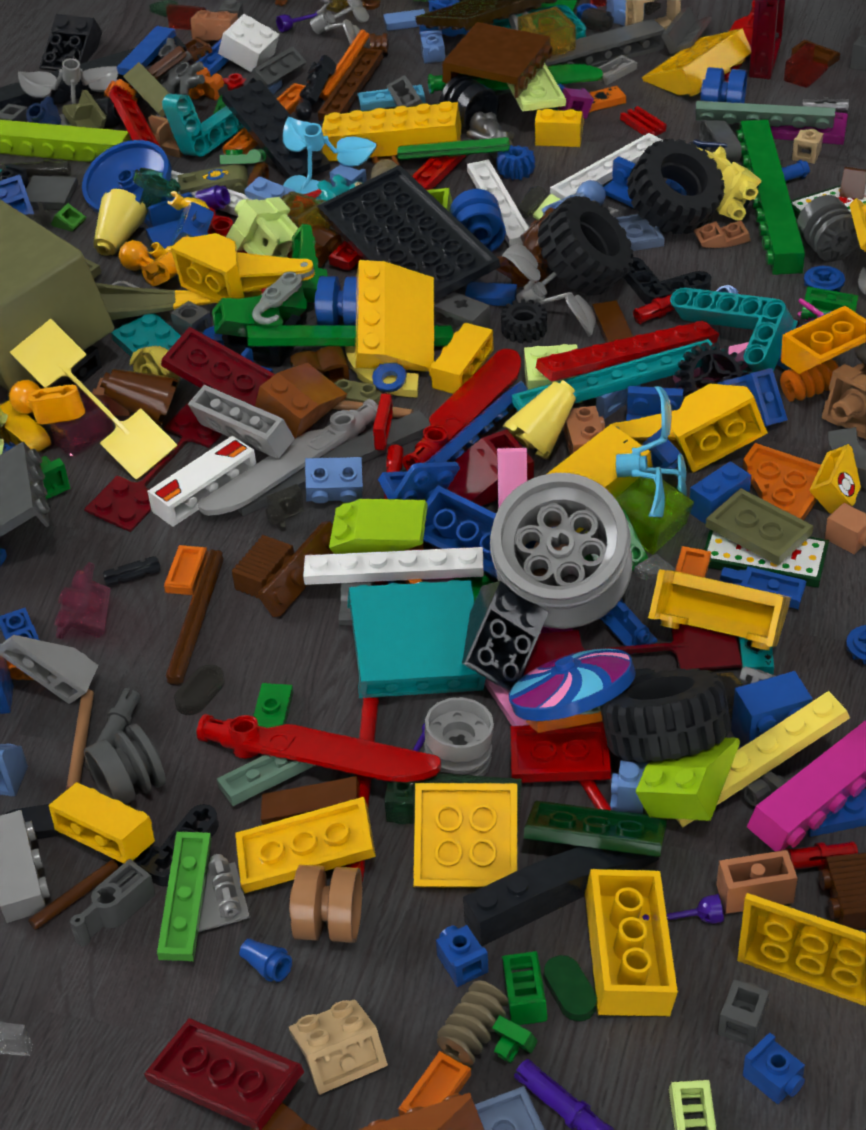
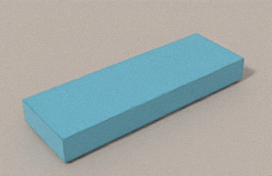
(382, 98)

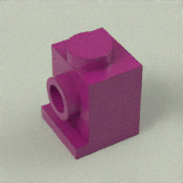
(577, 100)

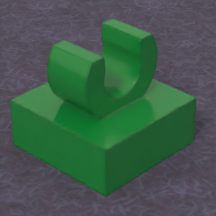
(512, 1039)

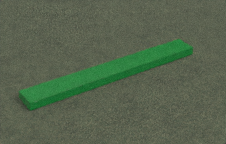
(320, 335)

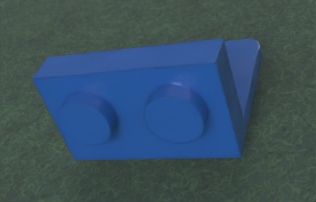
(418, 481)

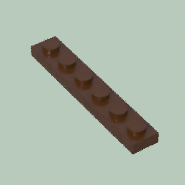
(352, 82)

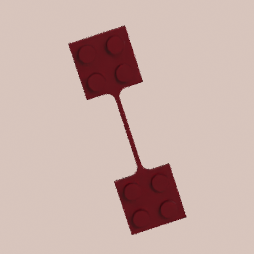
(128, 502)
(692, 645)

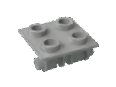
(222, 896)

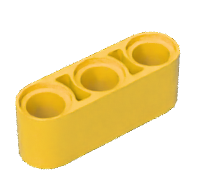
(22, 428)

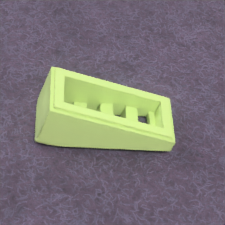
(692, 1090)

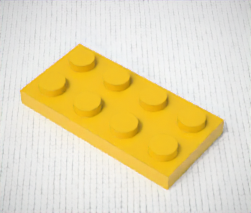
(317, 838)

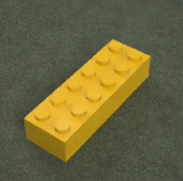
(395, 127)

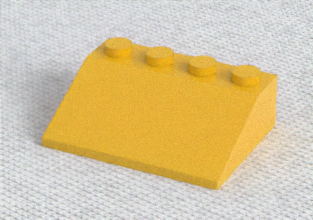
(688, 68)
(393, 316)
(803, 948)

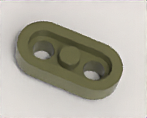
(359, 391)

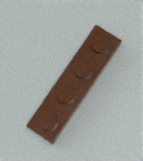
(289, 579)

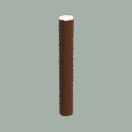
(73, 895)

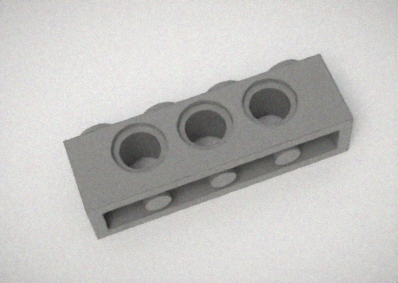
(243, 421)

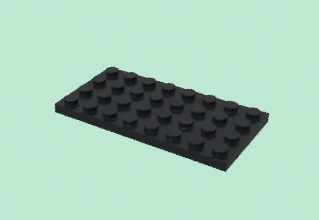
(406, 226)

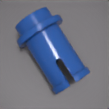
(796, 170)

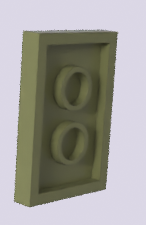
(759, 526)

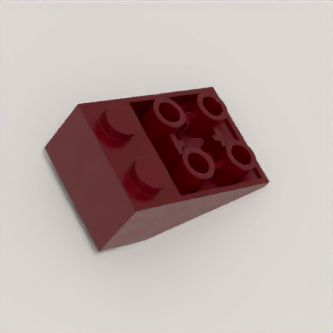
(479, 468)

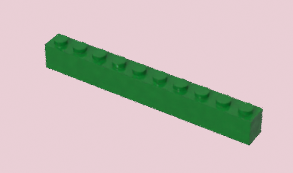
(772, 203)

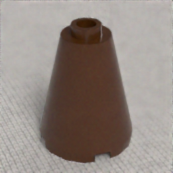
(140, 390)

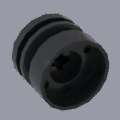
(471, 98)

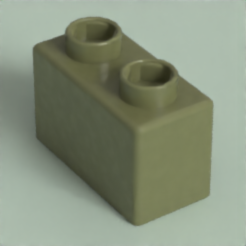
(43, 281)

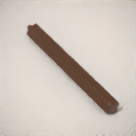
(194, 617)

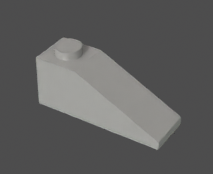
(52, 665)

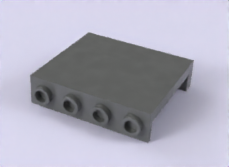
(21, 488)

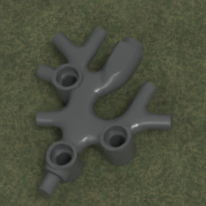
(180, 74)

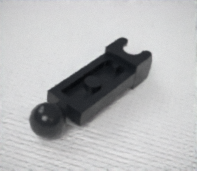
(316, 80)

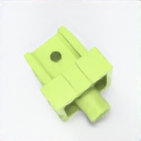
(263, 227)

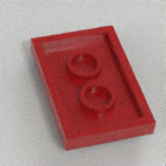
(560, 754)

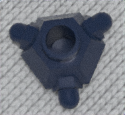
(44, 112)

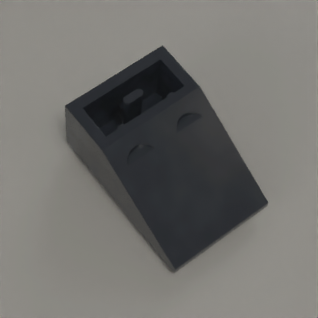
(70, 38)
(501, 634)

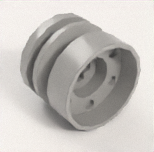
(460, 736)

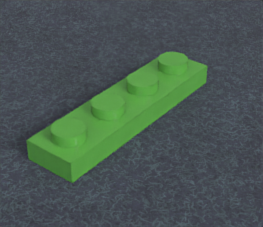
(184, 896)

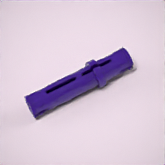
(576, 1113)

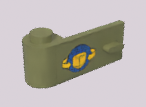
(233, 176)

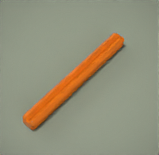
(344, 64)

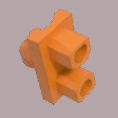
(209, 87)

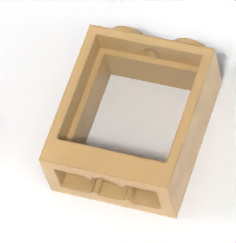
(635, 12)

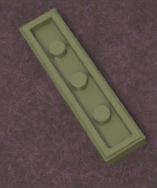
(147, 87)

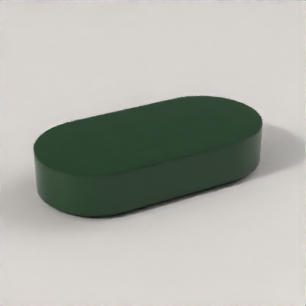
(570, 988)

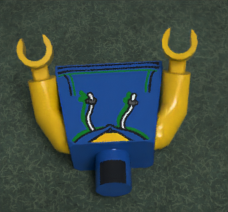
(193, 221)

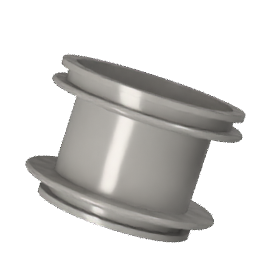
(568, 503)

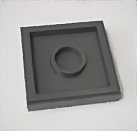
(51, 190)

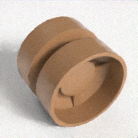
(315, 903)

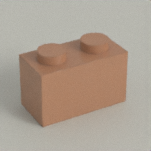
(761, 875)

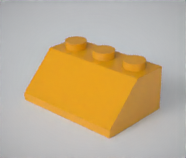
(822, 339)

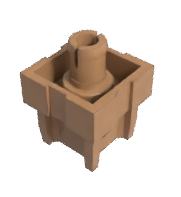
(847, 398)

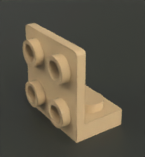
(339, 1045)

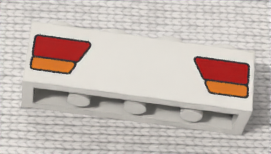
(180, 493)

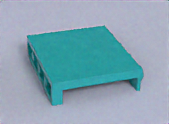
(412, 638)

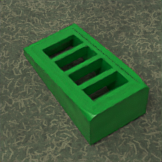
(525, 1008)

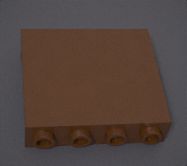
(499, 55)

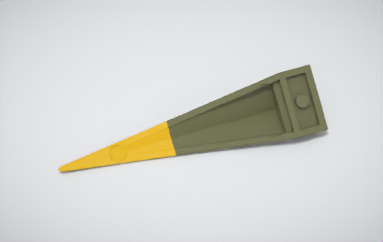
(131, 301)

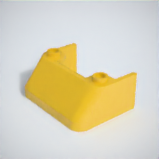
(719, 607)

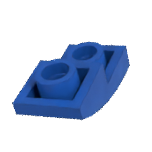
(17, 624)

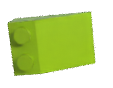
(378, 525)
(687, 785)

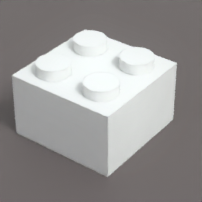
(248, 43)

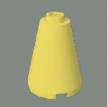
(117, 220)
(543, 418)

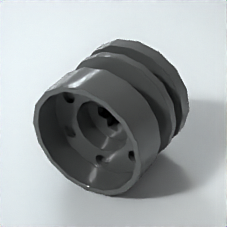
(828, 228)
(130, 763)

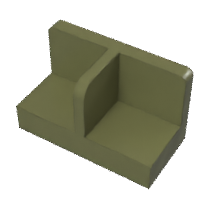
(85, 113)

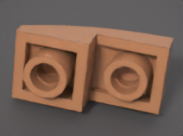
(715, 237)

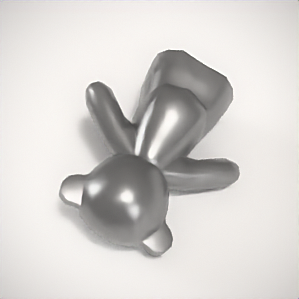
(486, 127)

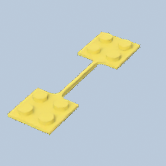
(136, 441)

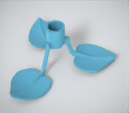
(303, 134)
(636, 465)

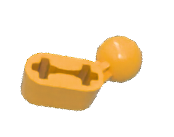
(135, 256)
(47, 404)

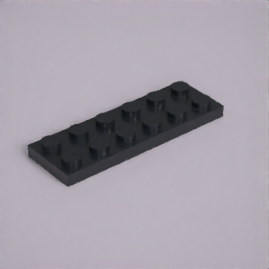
(265, 120)

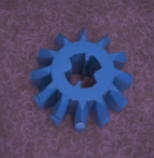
(516, 162)

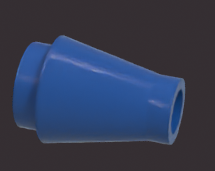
(266, 959)

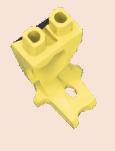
(739, 183)

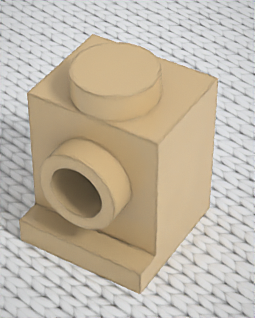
(808, 140)

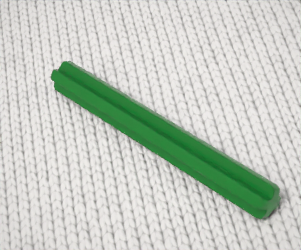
(453, 148)

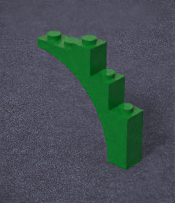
(233, 314)

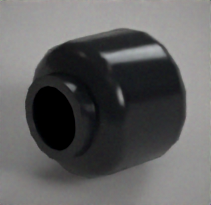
(109, 110)

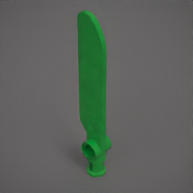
(561, 73)

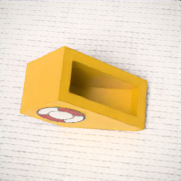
(837, 479)

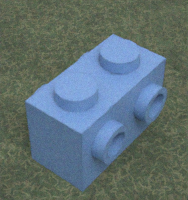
(333, 479)

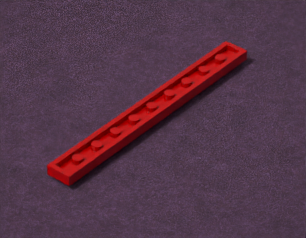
(427, 176)

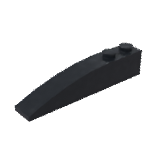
(540, 890)

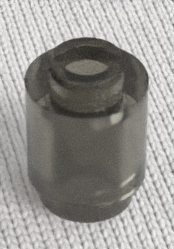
(597, 19)

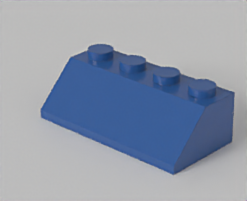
(460, 524)

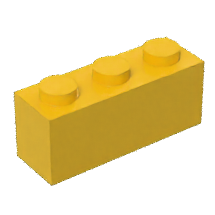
(461, 357)
(102, 823)

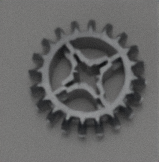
(709, 357)

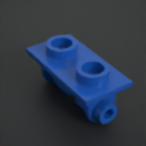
(627, 626)

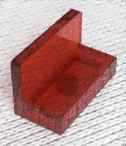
(180, 15)
(801, 68)

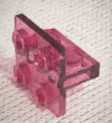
(83, 605)

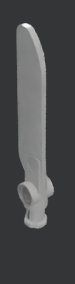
(271, 471)

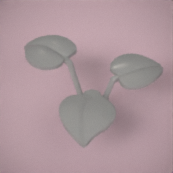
(325, 20)
(41, 83)
(536, 291)

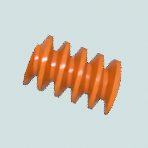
(808, 382)

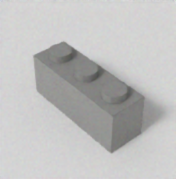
(20, 886)

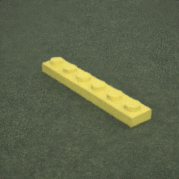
(781, 743)

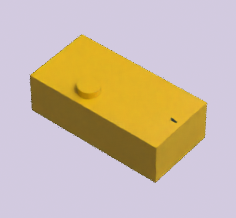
(598, 460)
(629, 953)

